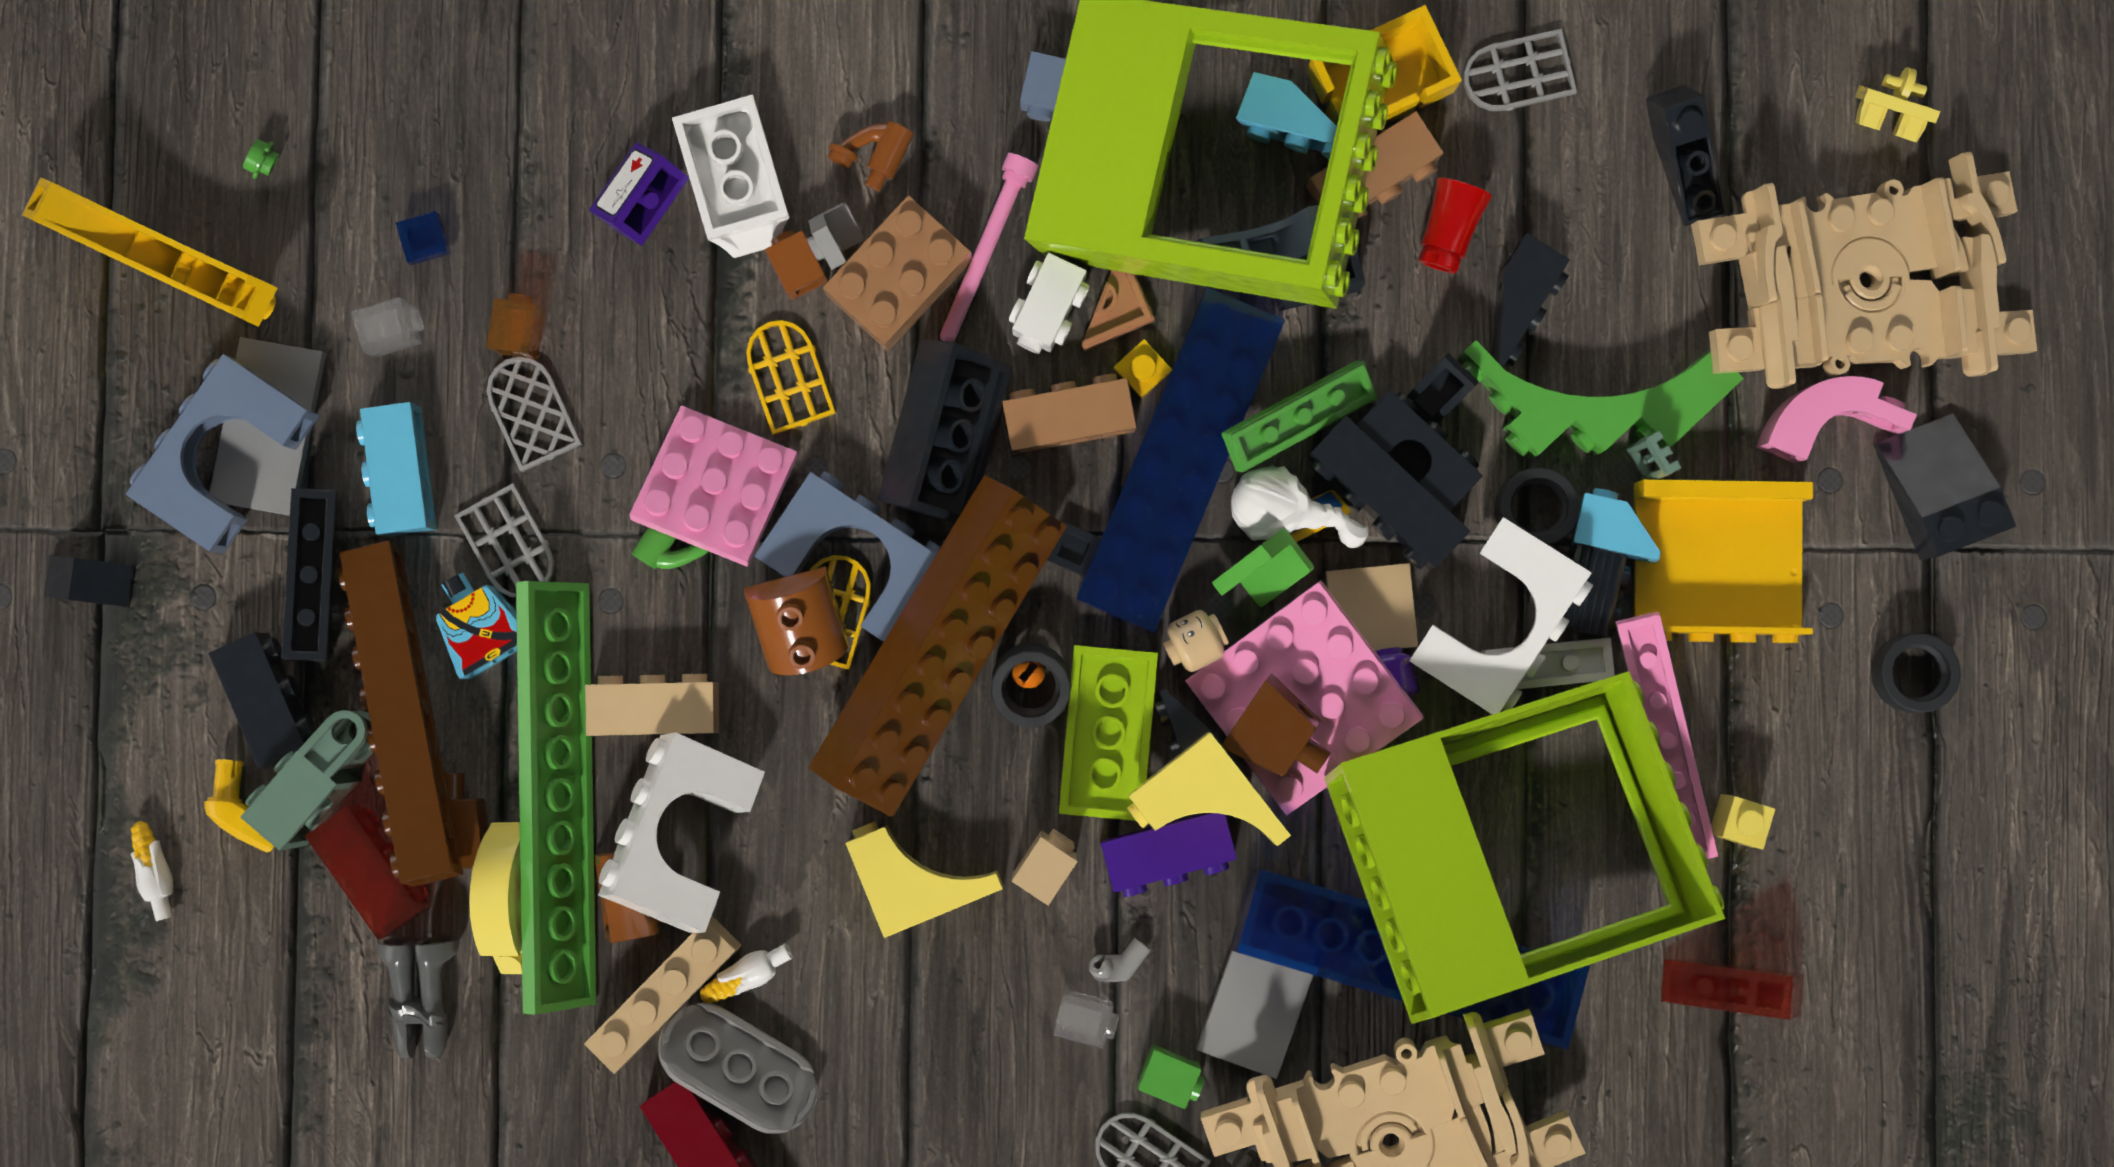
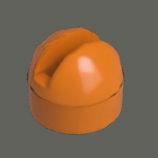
(1035, 678)

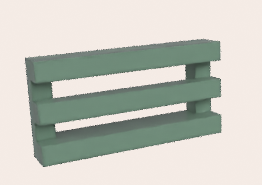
(1656, 454)

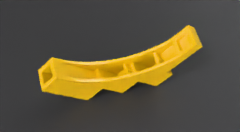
(151, 252)

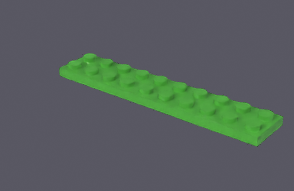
(555, 797)

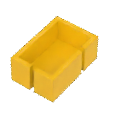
(1422, 61)

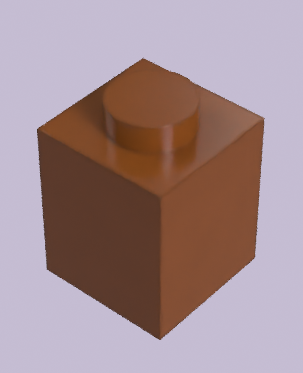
(795, 264)

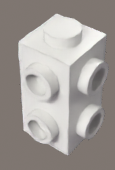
(1043, 315)

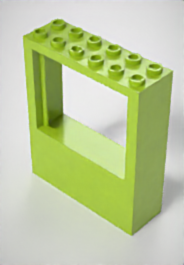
(1118, 132)
(1430, 874)

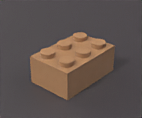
(898, 273)

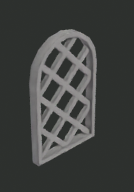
(552, 390)

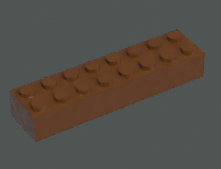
(937, 646)

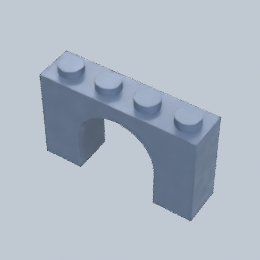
(170, 478)
(823, 509)

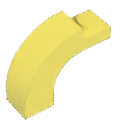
(497, 897)

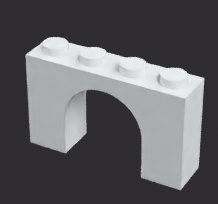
(1493, 678)
(638, 872)

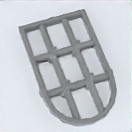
(1530, 59)
(511, 527)
(1140, 1138)

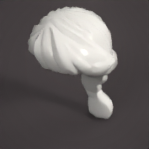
(1275, 499)

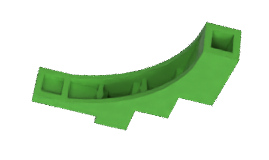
(1597, 421)

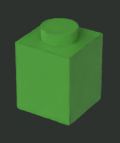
(1170, 1077)

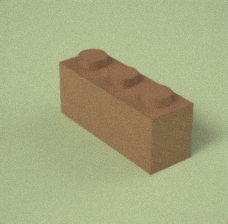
(1403, 154)
(1069, 414)

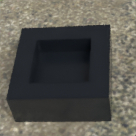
(1075, 550)

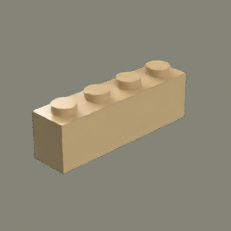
(662, 995)

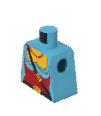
(477, 627)

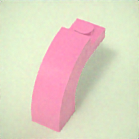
(1799, 418)

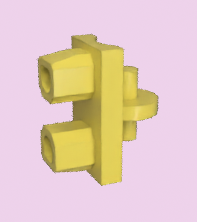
(1912, 116)

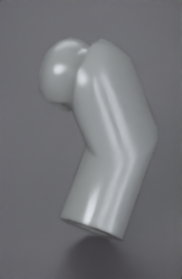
(1119, 967)

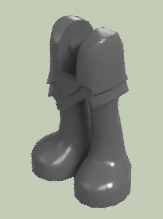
(410, 1010)

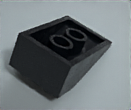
(1943, 487)

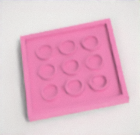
(1330, 669)

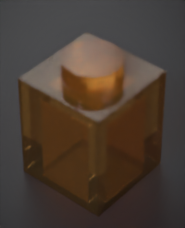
(515, 326)

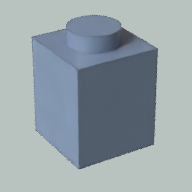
(1041, 86)

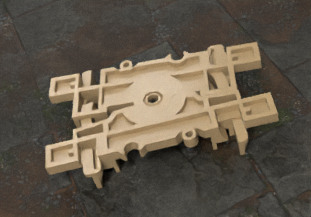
(1807, 269)
(1407, 1098)

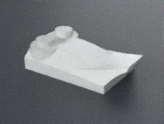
(732, 175)

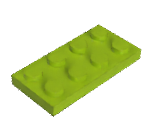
(1107, 731)

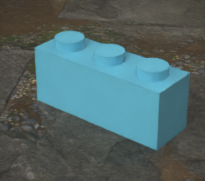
(396, 469)

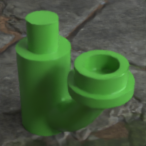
(654, 551)

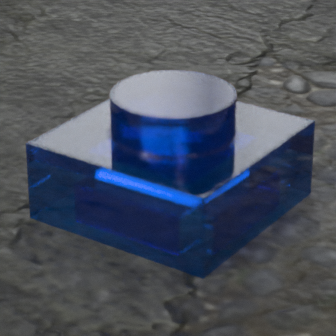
(423, 238)

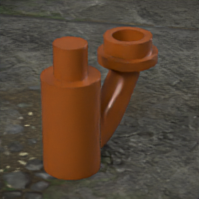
(886, 157)

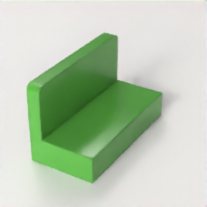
(1267, 569)

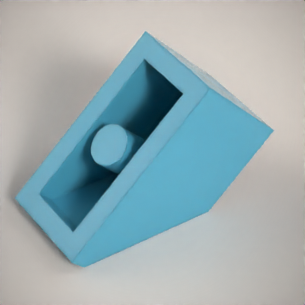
(1613, 527)

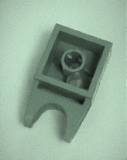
(310, 782)

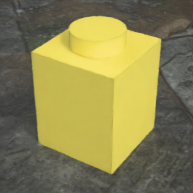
(1742, 821)

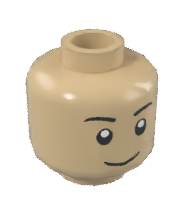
(1195, 640)

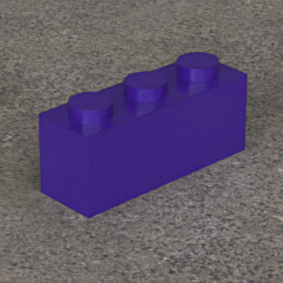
(1168, 853)

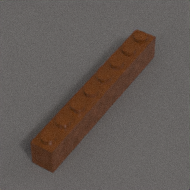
(399, 714)

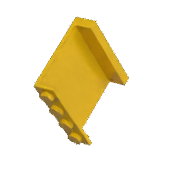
(1724, 558)

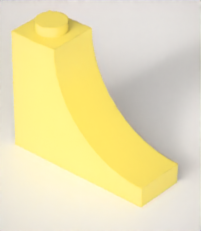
(1203, 782)
(902, 888)

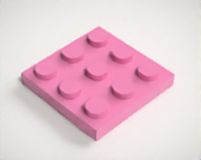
(713, 486)

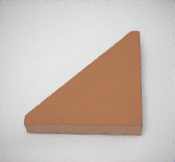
(1119, 310)

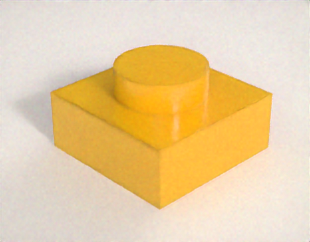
(1142, 369)

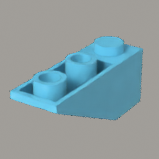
(1283, 113)

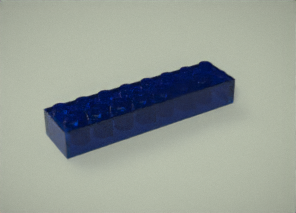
(1180, 460)
(1339, 941)

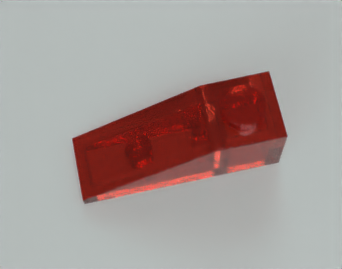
(1733, 988)

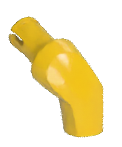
(226, 808)

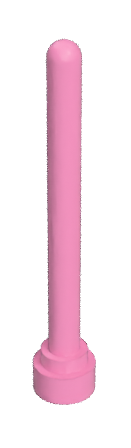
(1016, 175)

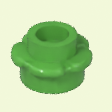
(261, 158)

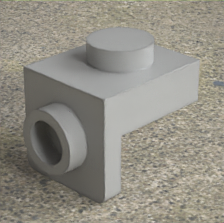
(833, 233)

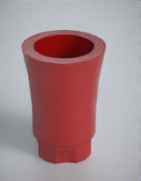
(1452, 223)

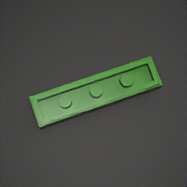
(1299, 416)

